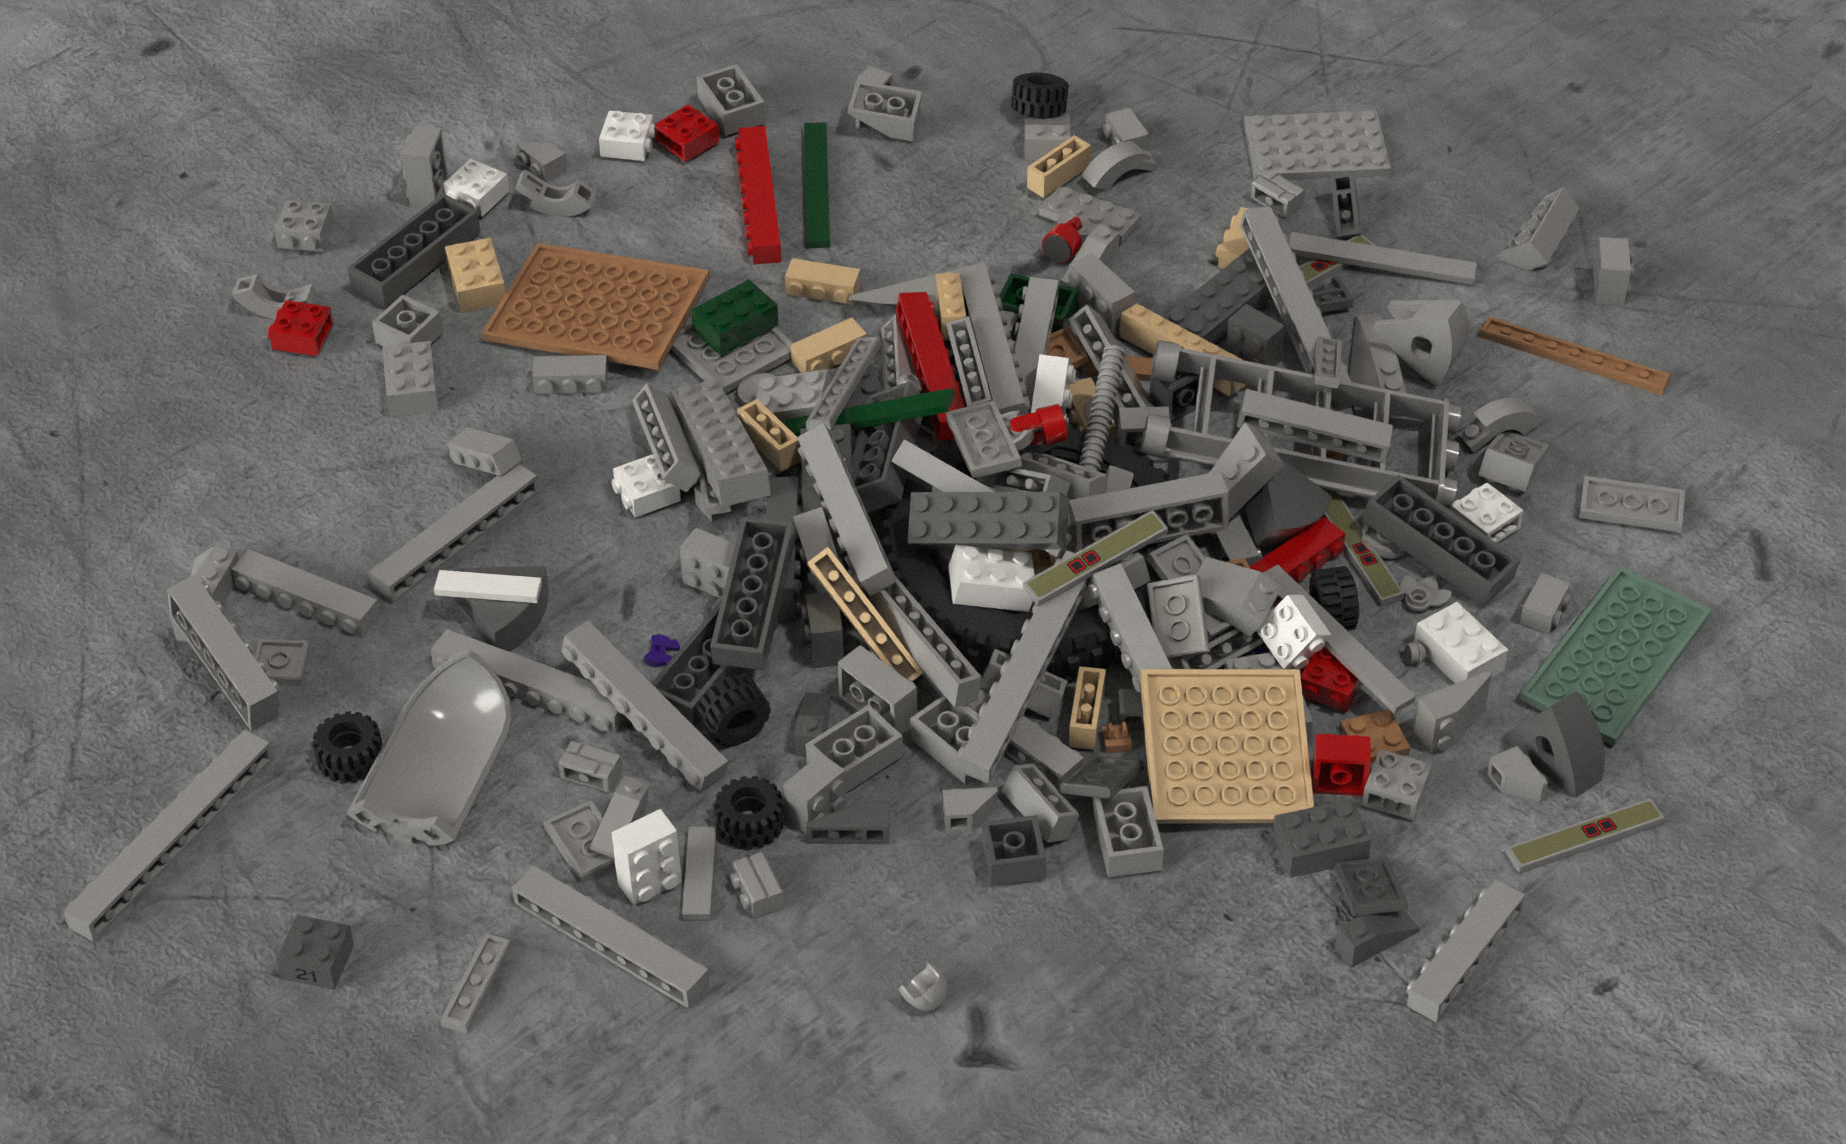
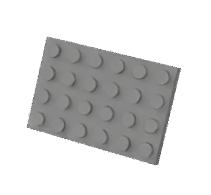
(1317, 144)

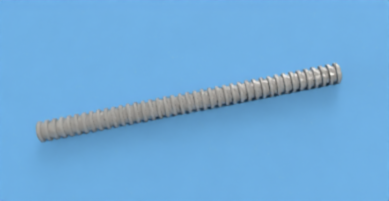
(1101, 413)

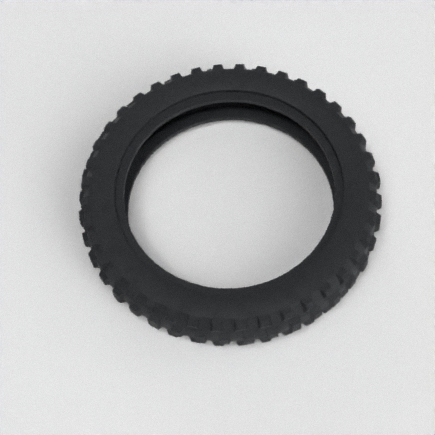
(982, 629)

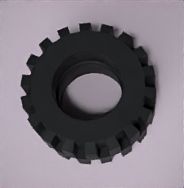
(1039, 95)
(1337, 594)
(733, 710)
(346, 731)
(749, 829)

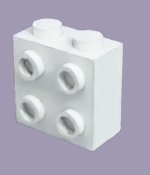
(627, 135)
(477, 186)
(643, 486)
(1489, 512)
(1293, 632)

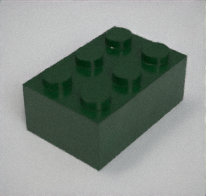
(1066, 306)
(734, 317)

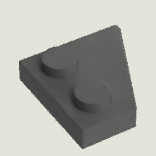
(1332, 296)

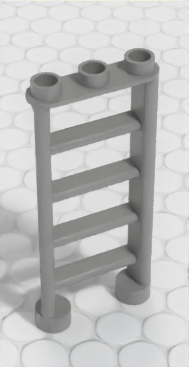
(1327, 473)

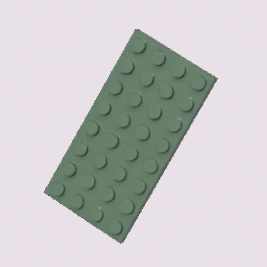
(1618, 651)

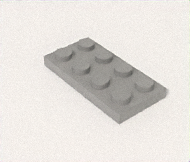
(1632, 504)
(1183, 559)

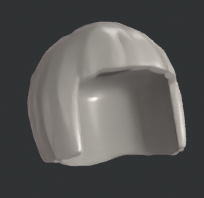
(926, 989)

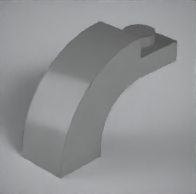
(1116, 161)
(555, 200)
(265, 299)
(1499, 417)

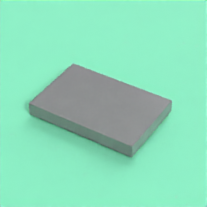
(1179, 616)
(573, 835)

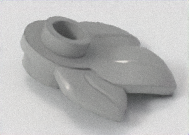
(1423, 593)

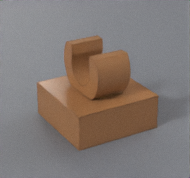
(1116, 738)

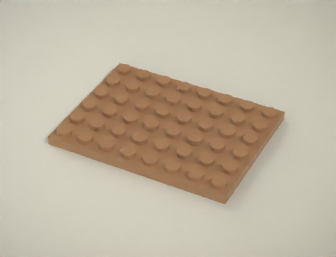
(596, 305)

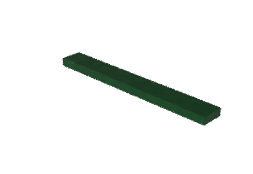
(816, 185)
(887, 411)

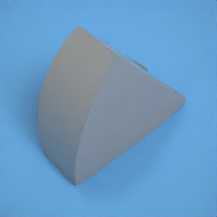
(1426, 334)

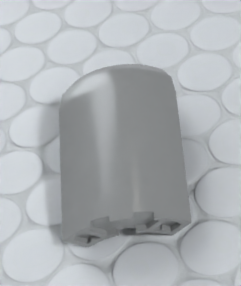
(436, 754)

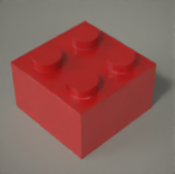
(1341, 764)

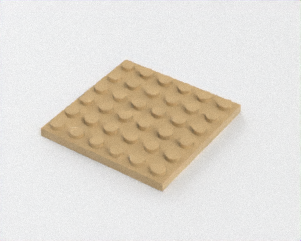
(1225, 744)

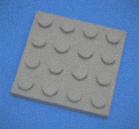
(737, 365)

